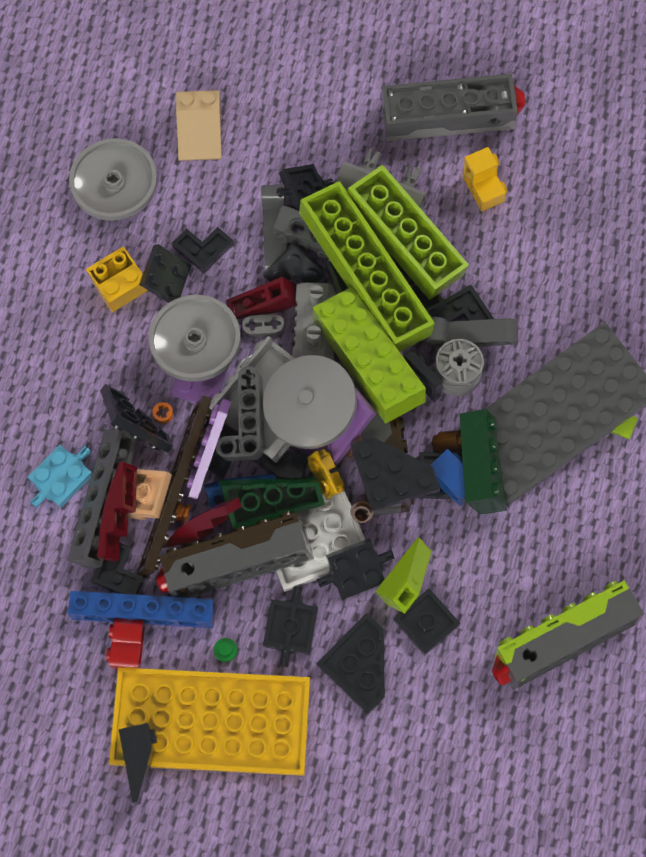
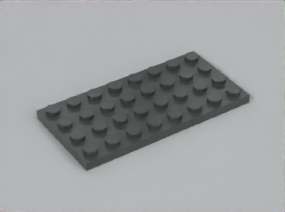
(566, 409)

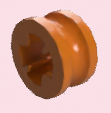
(160, 420)
(183, 513)

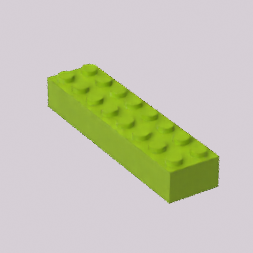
(366, 265)

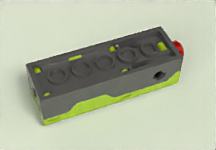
(566, 635)

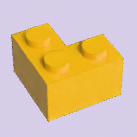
(482, 180)

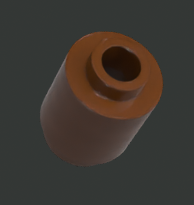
(447, 440)

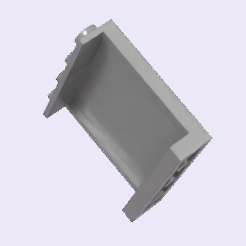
(266, 360)

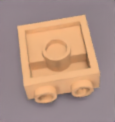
(150, 493)

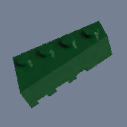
(481, 462)
(270, 498)

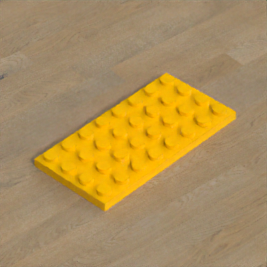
(215, 719)

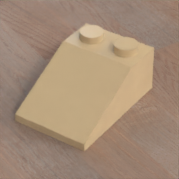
(199, 125)

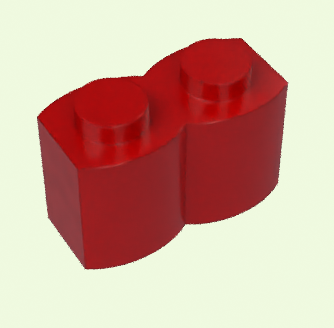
(126, 643)

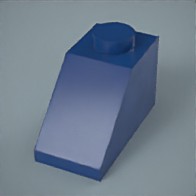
(450, 475)

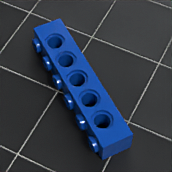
(150, 609)

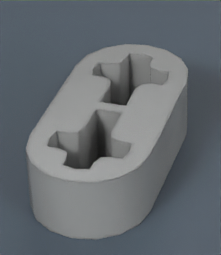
(261, 321)

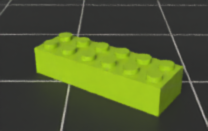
(407, 232)
(369, 355)

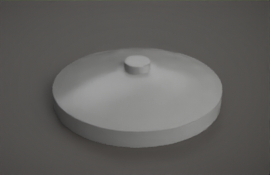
(113, 179)
(194, 338)
(310, 401)

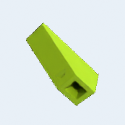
(406, 578)

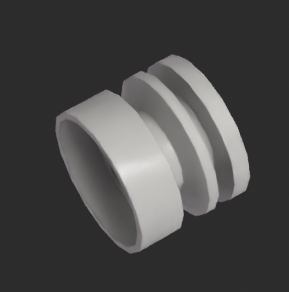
(464, 378)

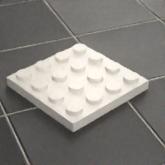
(328, 530)

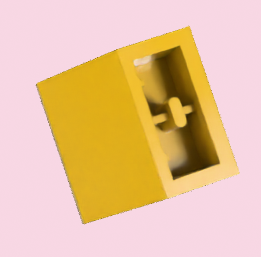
(117, 279)

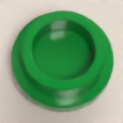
(225, 650)

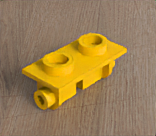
(320, 464)

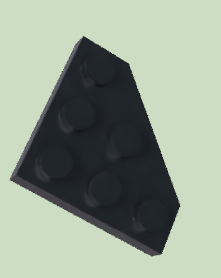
(136, 422)
(391, 474)
(358, 664)

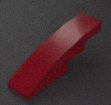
(119, 503)
(203, 523)

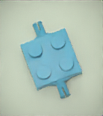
(60, 476)

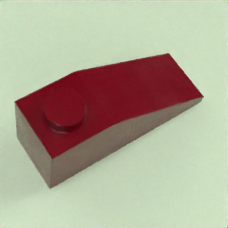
(265, 299)

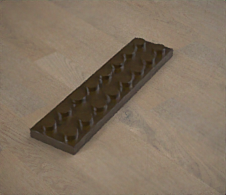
(180, 475)

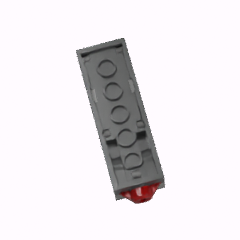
(451, 107)

